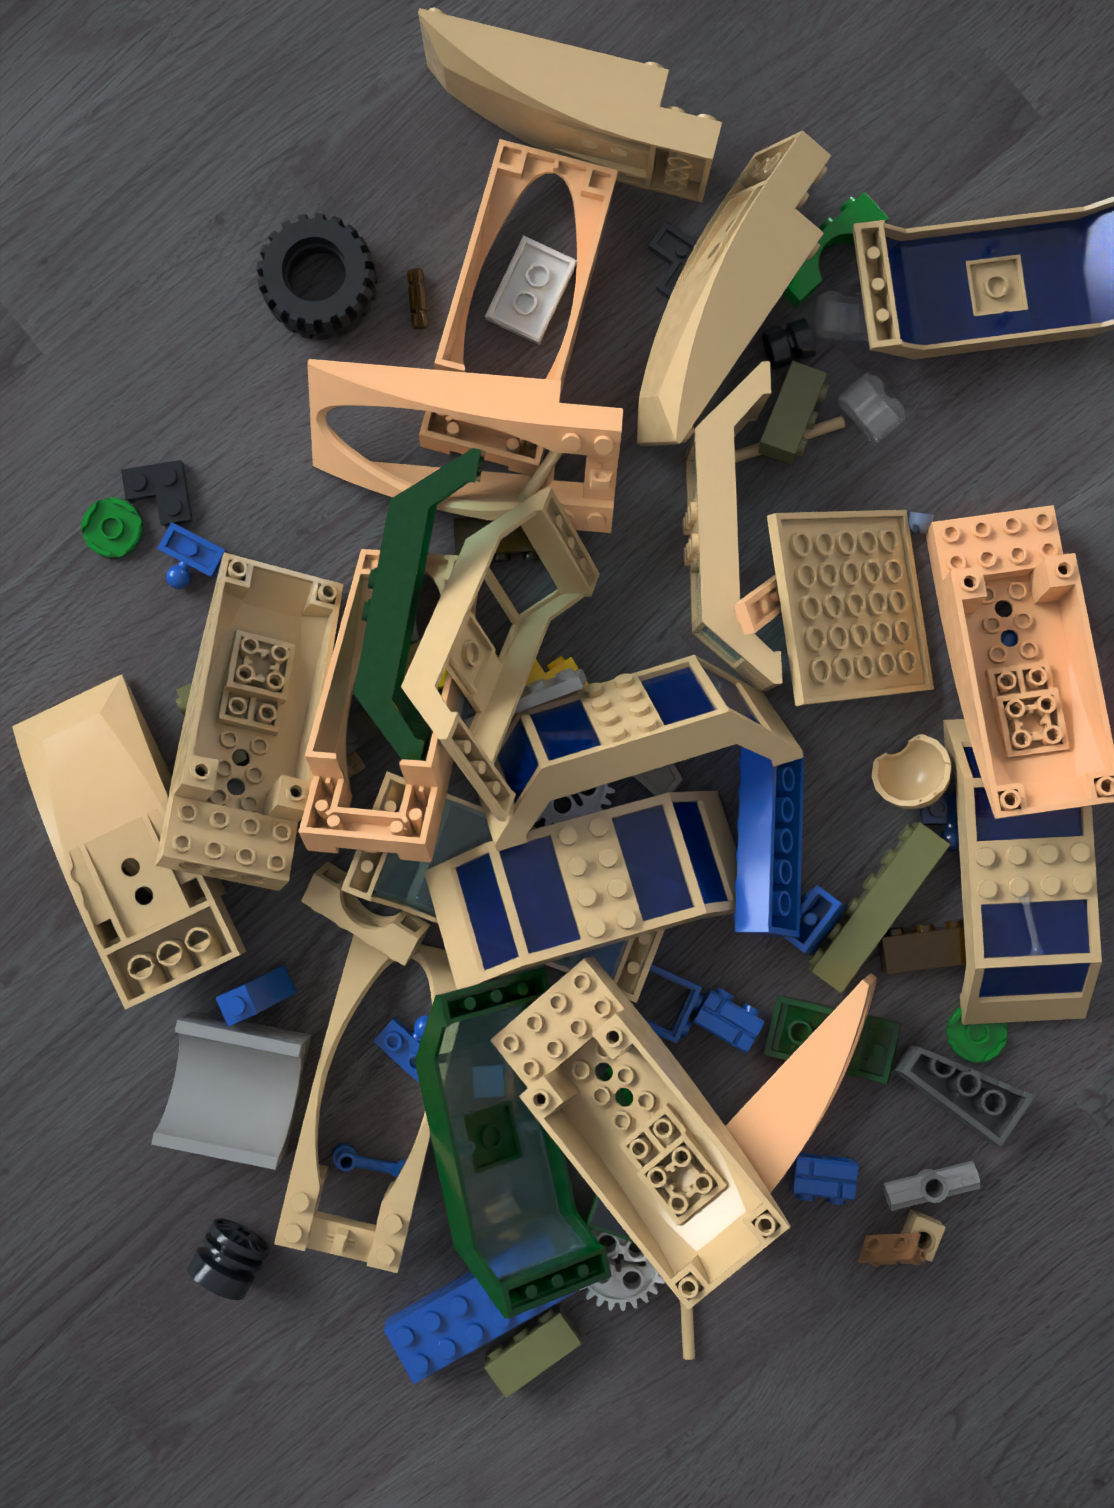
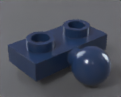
(943, 813)

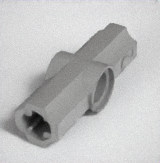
(951, 1181)

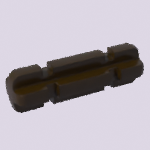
(417, 298)

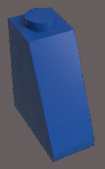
(256, 995)

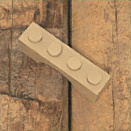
(393, 935)

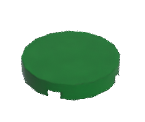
(112, 528)
(966, 1038)

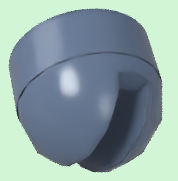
(920, 522)

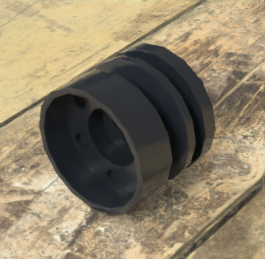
(228, 1259)

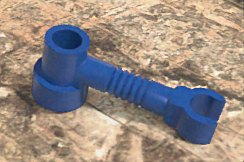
(346, 1149)

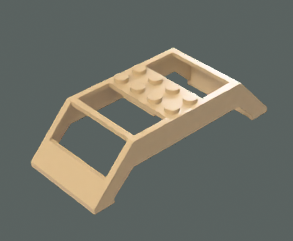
(462, 647)

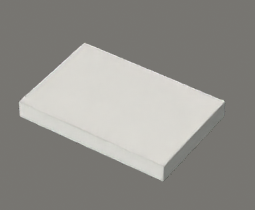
(531, 290)

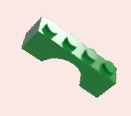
(835, 232)

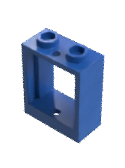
(692, 1001)

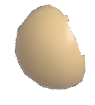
(914, 775)

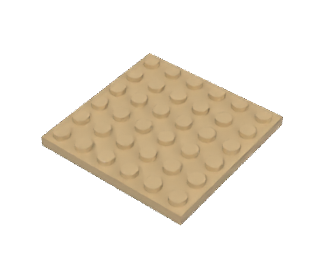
(849, 604)

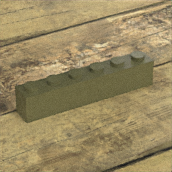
(877, 906)

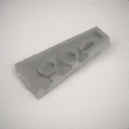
(544, 690)

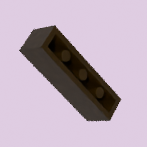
(513, 544)
(923, 947)

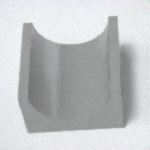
(233, 1090)

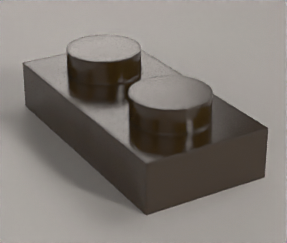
(361, 731)

